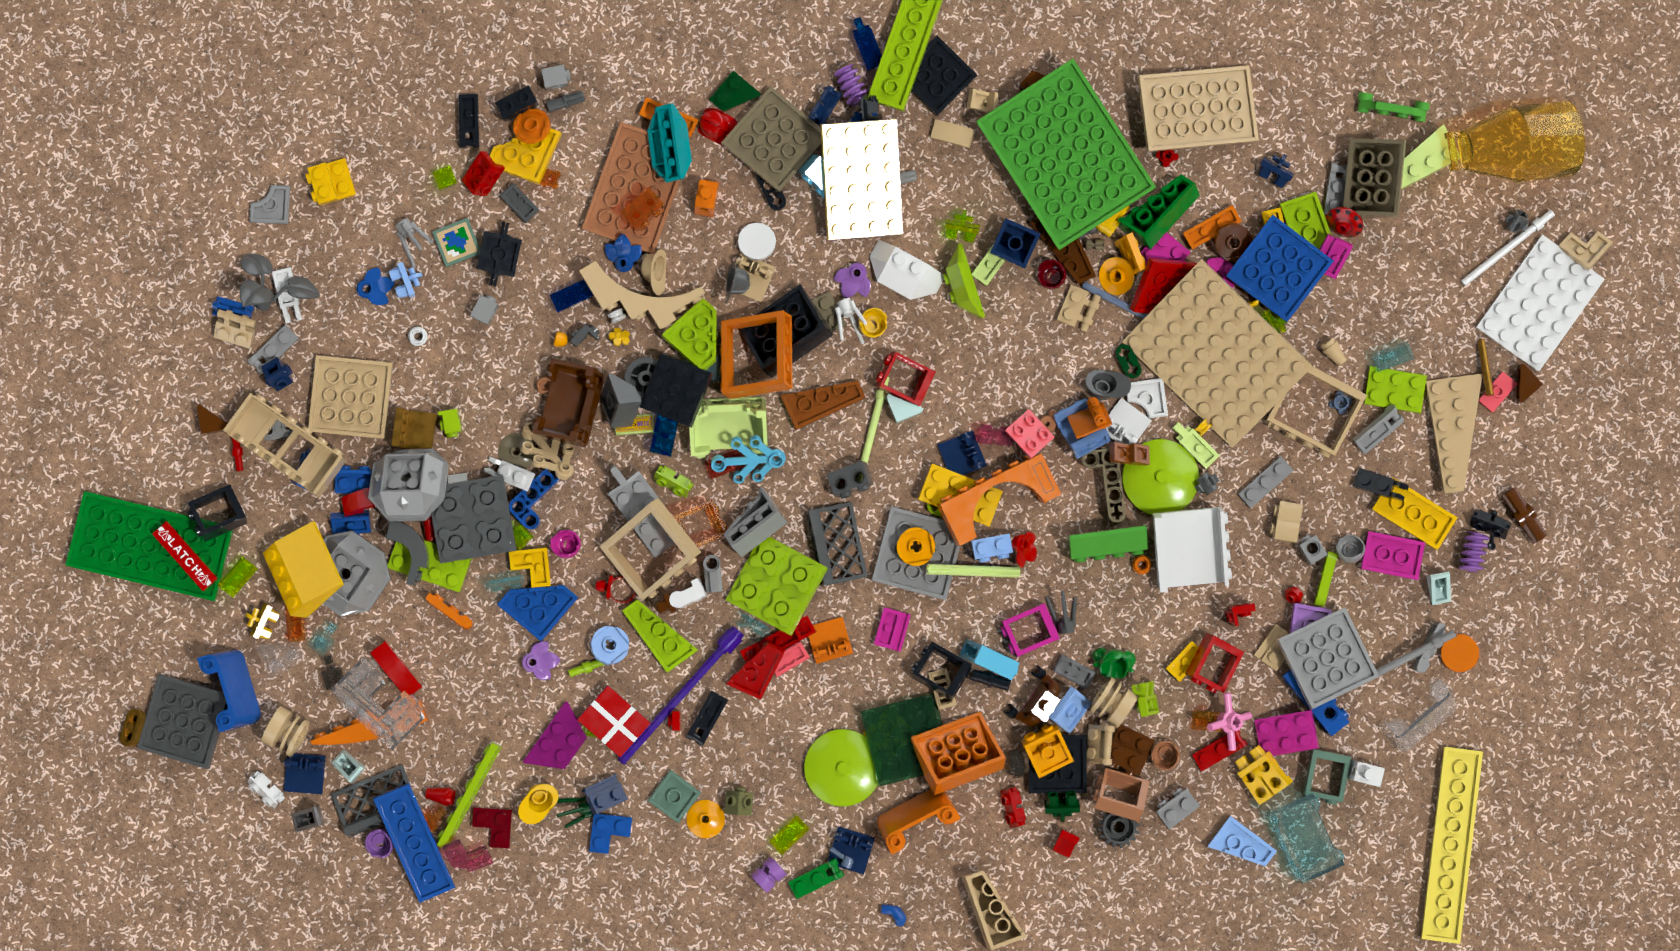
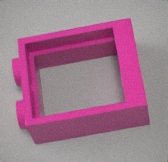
(1006, 630)

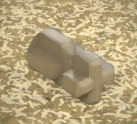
(1098, 244)

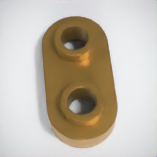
(132, 727)

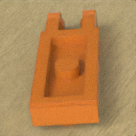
(451, 611)

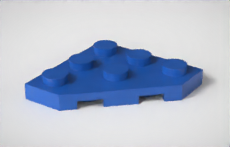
(538, 607)

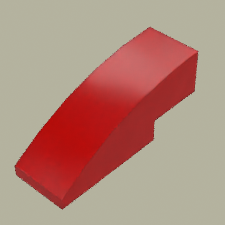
(395, 668)

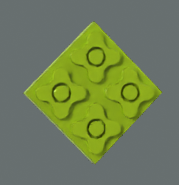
(777, 584)

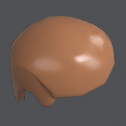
(1170, 751)

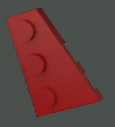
(757, 671)

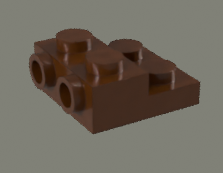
(1130, 750)

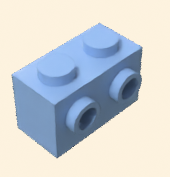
(992, 547)

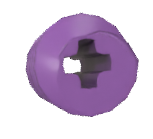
(850, 85)
(1474, 551)

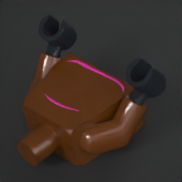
(1041, 702)

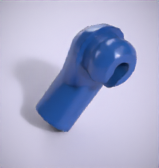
(896, 912)

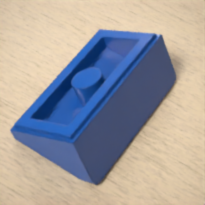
(358, 523)

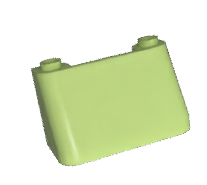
(728, 418)

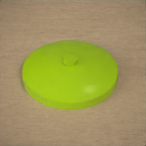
(1165, 483)
(840, 768)

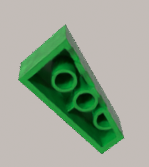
(1160, 211)

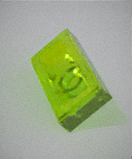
(789, 835)

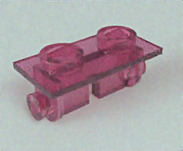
(987, 434)

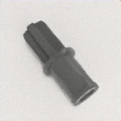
(565, 101)

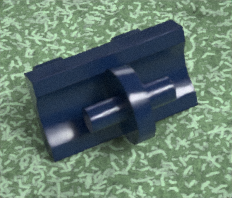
(1283, 174)

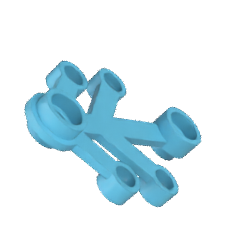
(750, 460)

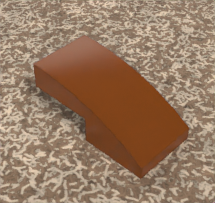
(1129, 454)

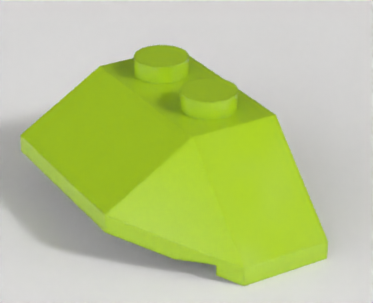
(962, 284)

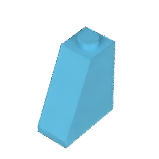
(989, 659)

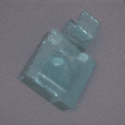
(759, 628)
(322, 640)

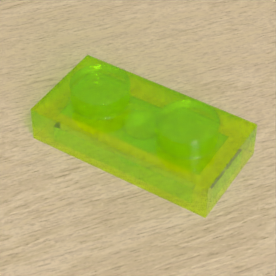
(237, 576)

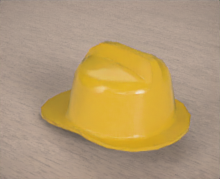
(537, 803)

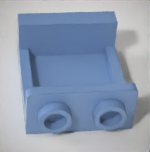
(1084, 444)

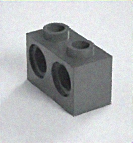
(849, 475)

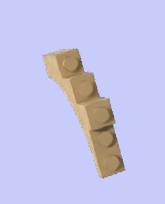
(661, 309)

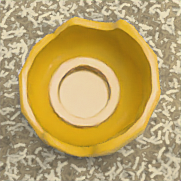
(878, 317)

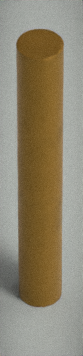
(1485, 367)

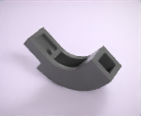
(416, 545)

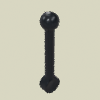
(1491, 545)

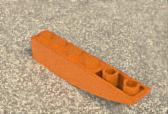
(352, 734)

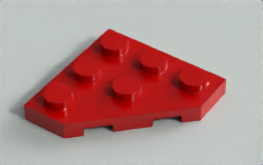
(1157, 281)

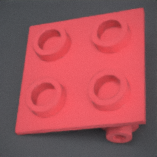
(1029, 433)

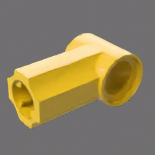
(1111, 224)

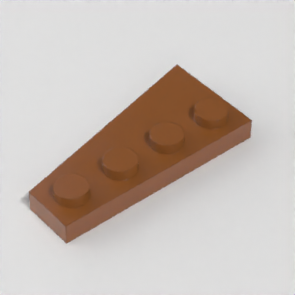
(815, 404)

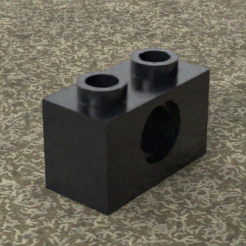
(516, 103)

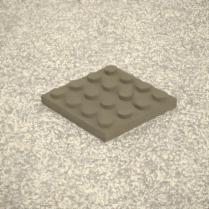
(774, 139)

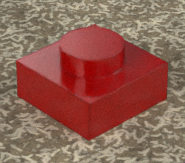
(674, 721)

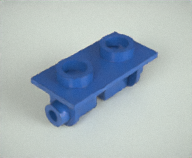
(236, 307)

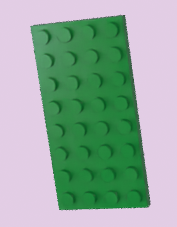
(118, 542)

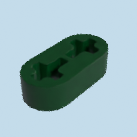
(1132, 359)

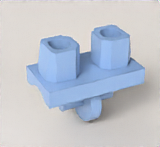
(406, 289)

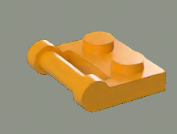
(1130, 252)

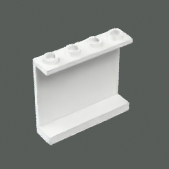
(1191, 547)

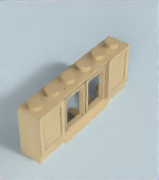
(254, 422)

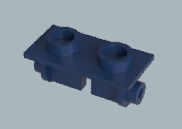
(825, 105)

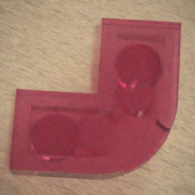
(471, 860)

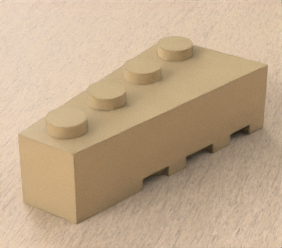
(991, 912)

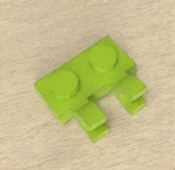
(1147, 700)

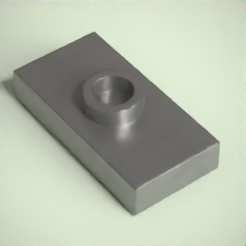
(1074, 671)

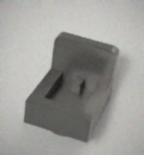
(580, 334)

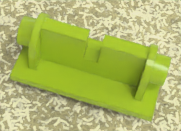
(665, 478)

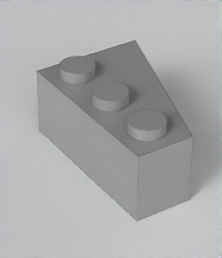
(755, 524)

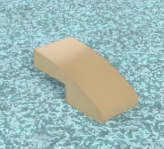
(952, 133)

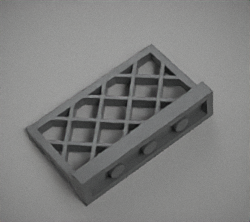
(820, 548)
(374, 819)

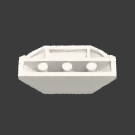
(904, 272)

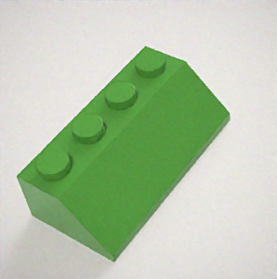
(1107, 543)

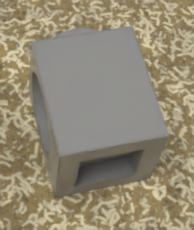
(556, 77)
(485, 309)
(1320, 551)

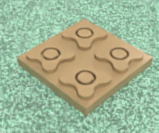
(350, 397)

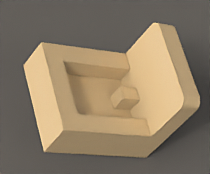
(982, 100)

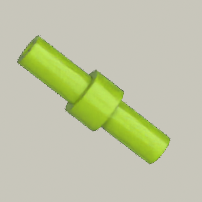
(585, 667)

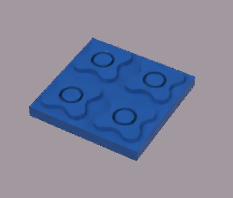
(1279, 268)

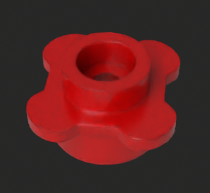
(1166, 161)

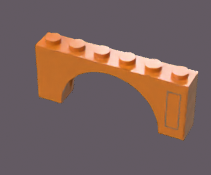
(960, 508)

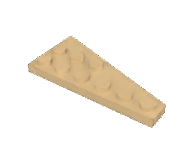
(1453, 416)

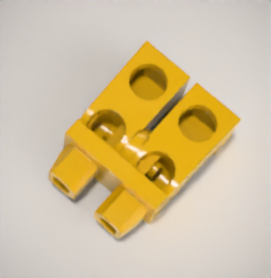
(1262, 776)

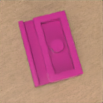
(1338, 251)
(892, 629)

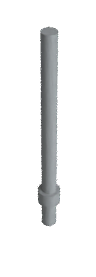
(1436, 642)

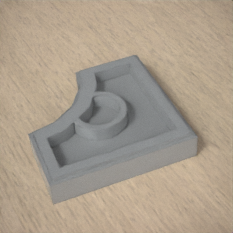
(273, 208)

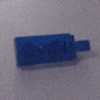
(867, 44)
(571, 296)

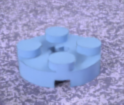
(620, 646)

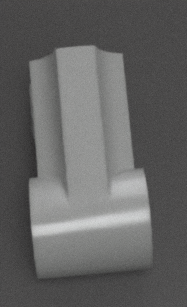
(713, 576)

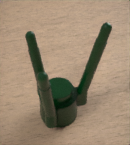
(583, 808)

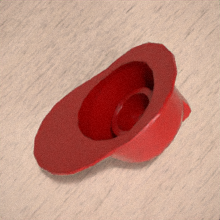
(716, 125)

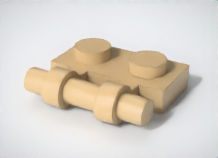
(1073, 305)
(233, 332)

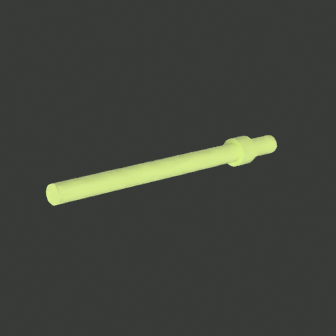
(880, 397)

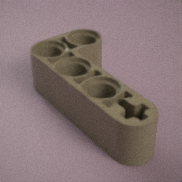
(1108, 486)

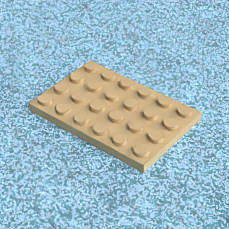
(1198, 108)

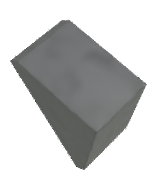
(307, 818)

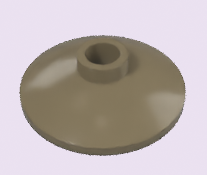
(506, 448)

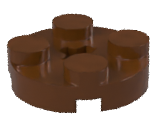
(1224, 235)

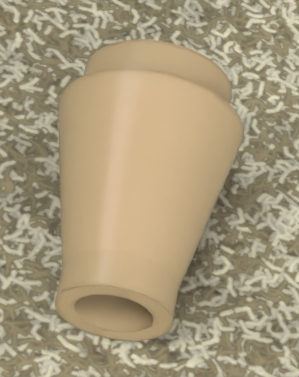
(1332, 350)

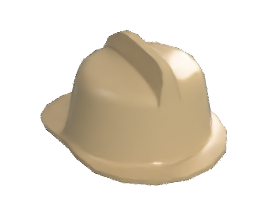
(654, 270)

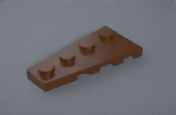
(1071, 256)

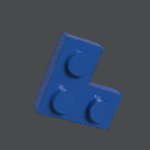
(604, 827)

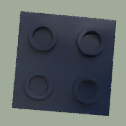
(962, 454)
(304, 773)
(854, 845)

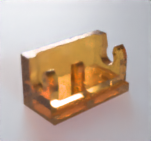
(296, 628)

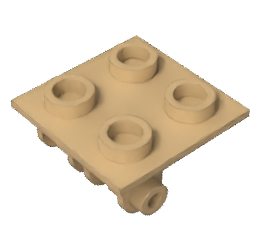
(759, 274)

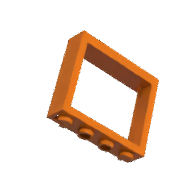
(784, 355)

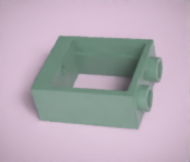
(1330, 799)

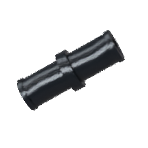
(991, 680)

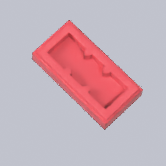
(1502, 387)
(792, 657)

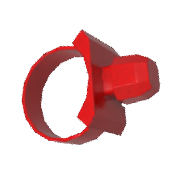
(603, 586)

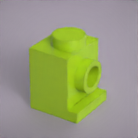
(450, 423)

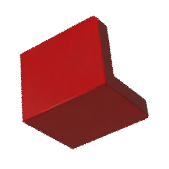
(1065, 843)

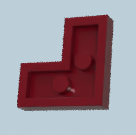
(500, 823)

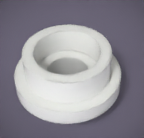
(413, 331)

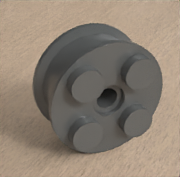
(637, 371)

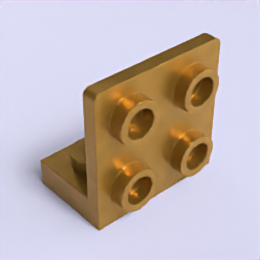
(413, 429)

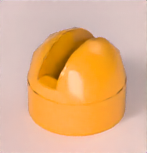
(560, 339)

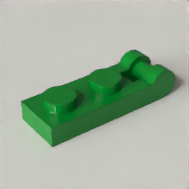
(815, 878)

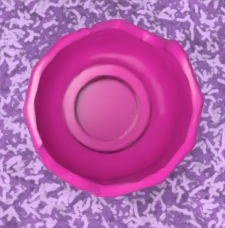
(572, 546)

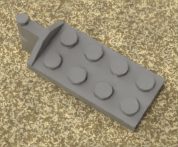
(631, 497)

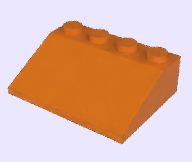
(958, 753)

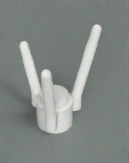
(846, 309)

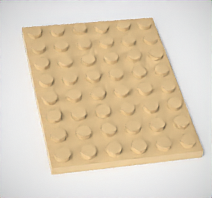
(1217, 353)

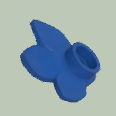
(623, 250)
(378, 287)

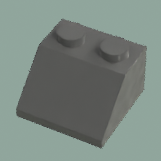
(619, 401)

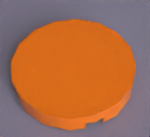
(531, 126)
(1460, 653)

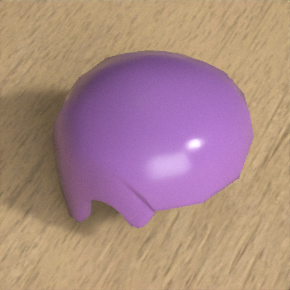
(379, 836)

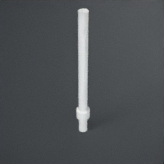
(1536, 224)

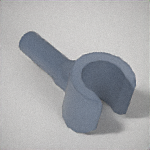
(846, 862)

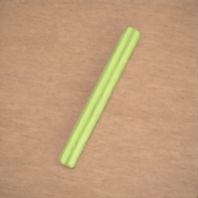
(969, 570)

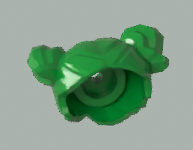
(1113, 662)

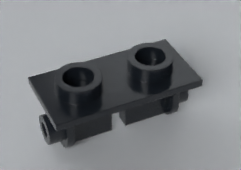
(868, 107)
(1481, 521)

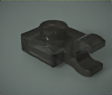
(332, 674)

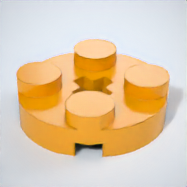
(910, 556)

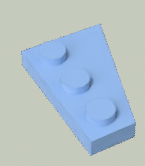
(1241, 842)

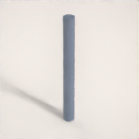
(1112, 299)

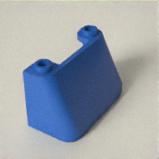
(237, 689)

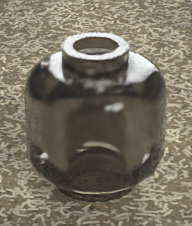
(1016, 763)

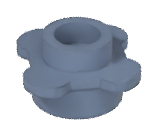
(1345, 402)

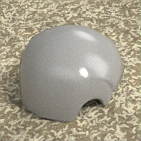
(1353, 552)

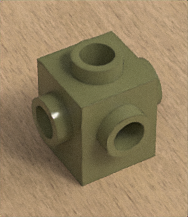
(738, 802)

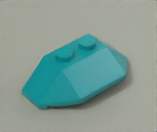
(669, 143)

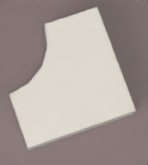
(1149, 395)

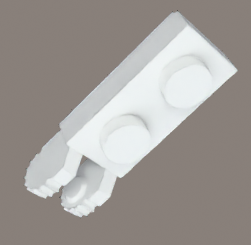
(285, 300)
(512, 474)

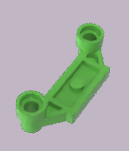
(1418, 111)

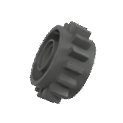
(1117, 837)

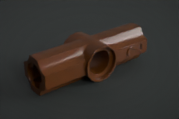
(1524, 515)

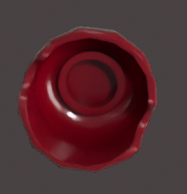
(1057, 276)

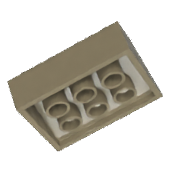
(1374, 177)

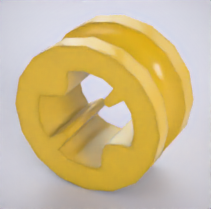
(1202, 427)

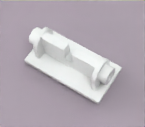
(259, 786)

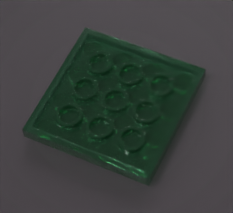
(890, 734)

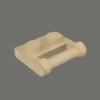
(1099, 744)

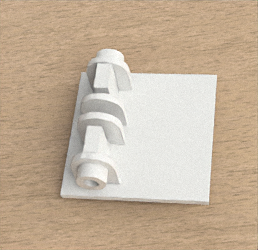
(1127, 423)

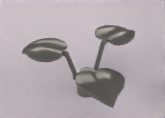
(254, 294)

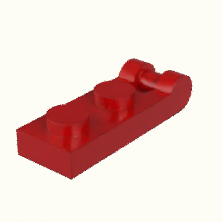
(1217, 751)

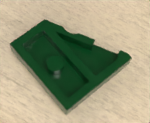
(733, 93)

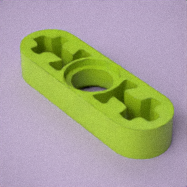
(1324, 584)

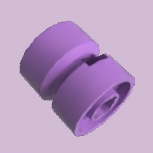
(768, 874)

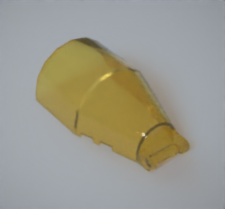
(1522, 143)

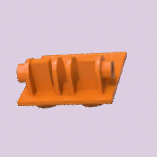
(1090, 419)
(830, 640)

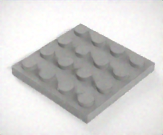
(894, 572)
(1327, 658)

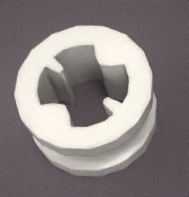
(617, 316)

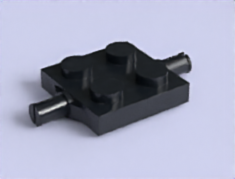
(498, 254)

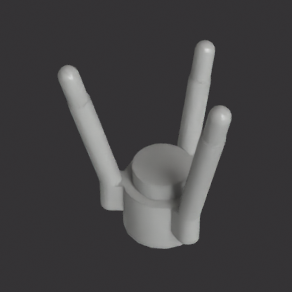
(406, 229)

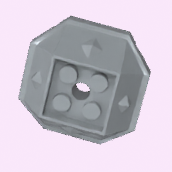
(412, 498)
(367, 570)

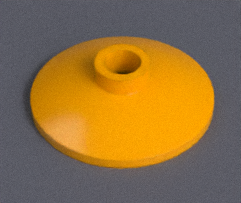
(1109, 276)
(705, 808)

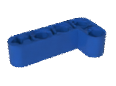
(529, 503)

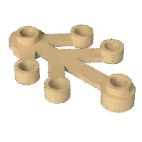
(562, 469)

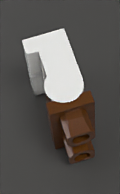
(681, 599)

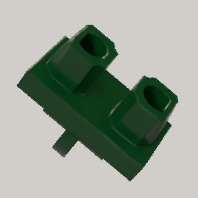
(1062, 807)

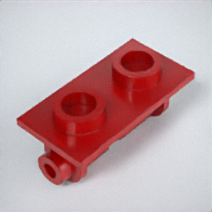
(1014, 816)

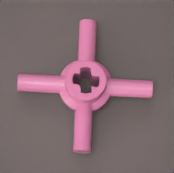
(1229, 721)

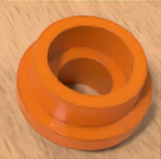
(1146, 560)

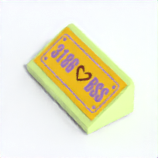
(642, 425)

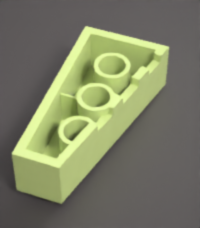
(1427, 158)

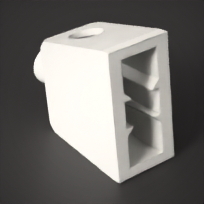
(1366, 773)

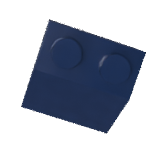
(1015, 243)

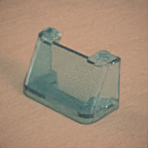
(1304, 839)

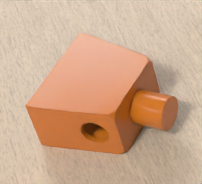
(706, 197)

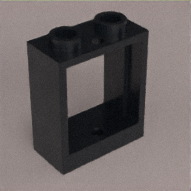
(223, 527)
(965, 668)

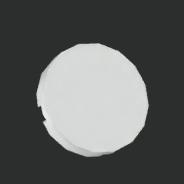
(756, 241)

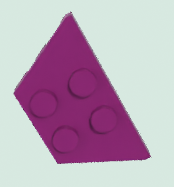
(558, 741)

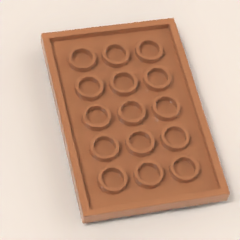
(623, 179)

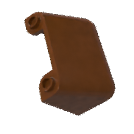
(570, 403)

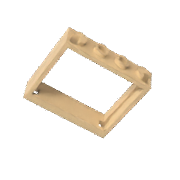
(1307, 441)
(676, 533)

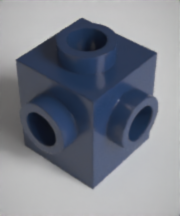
(277, 374)

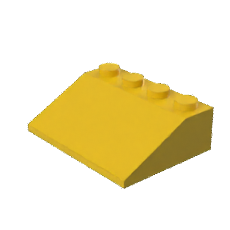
(303, 570)

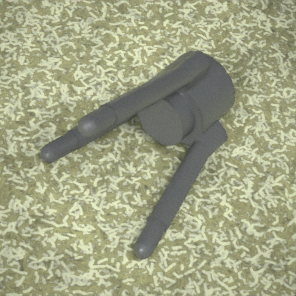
(1065, 624)

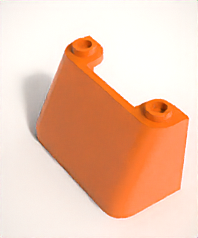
(912, 812)

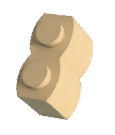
(1287, 521)

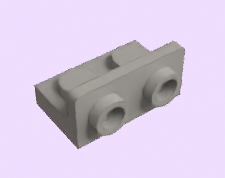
(1177, 807)

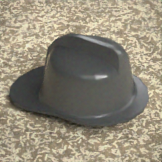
(737, 281)
(1107, 384)

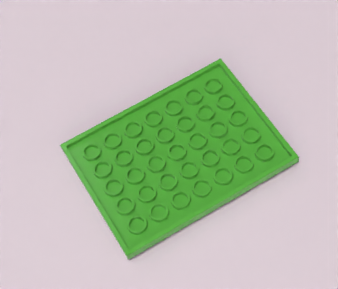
(1066, 154)

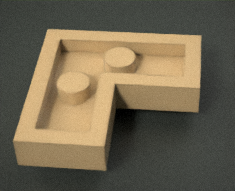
(1585, 253)

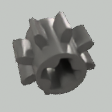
(1517, 221)
(1207, 483)

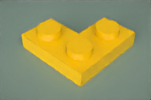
(535, 560)

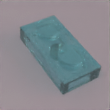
(498, 584)

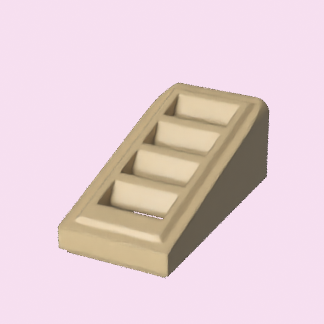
(947, 679)

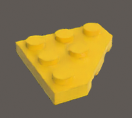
(524, 159)

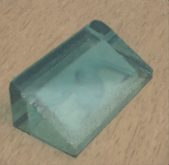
(1392, 356)

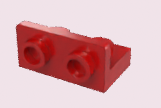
(482, 174)
(1241, 609)

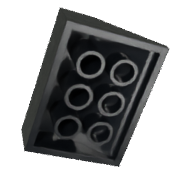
(808, 330)

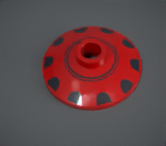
(1344, 222)

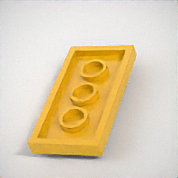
(942, 482)
(1416, 516)

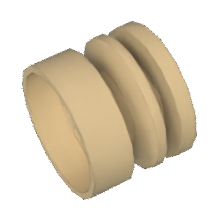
(1113, 702)
(285, 731)

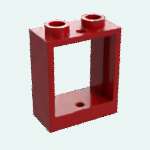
(921, 387)
(1201, 656)

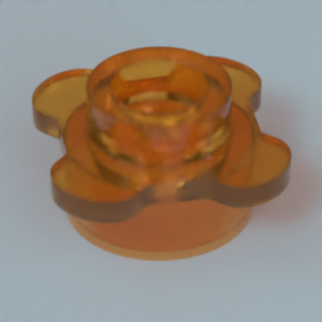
(554, 182)

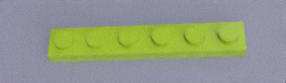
(472, 788)

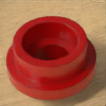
(1293, 595)

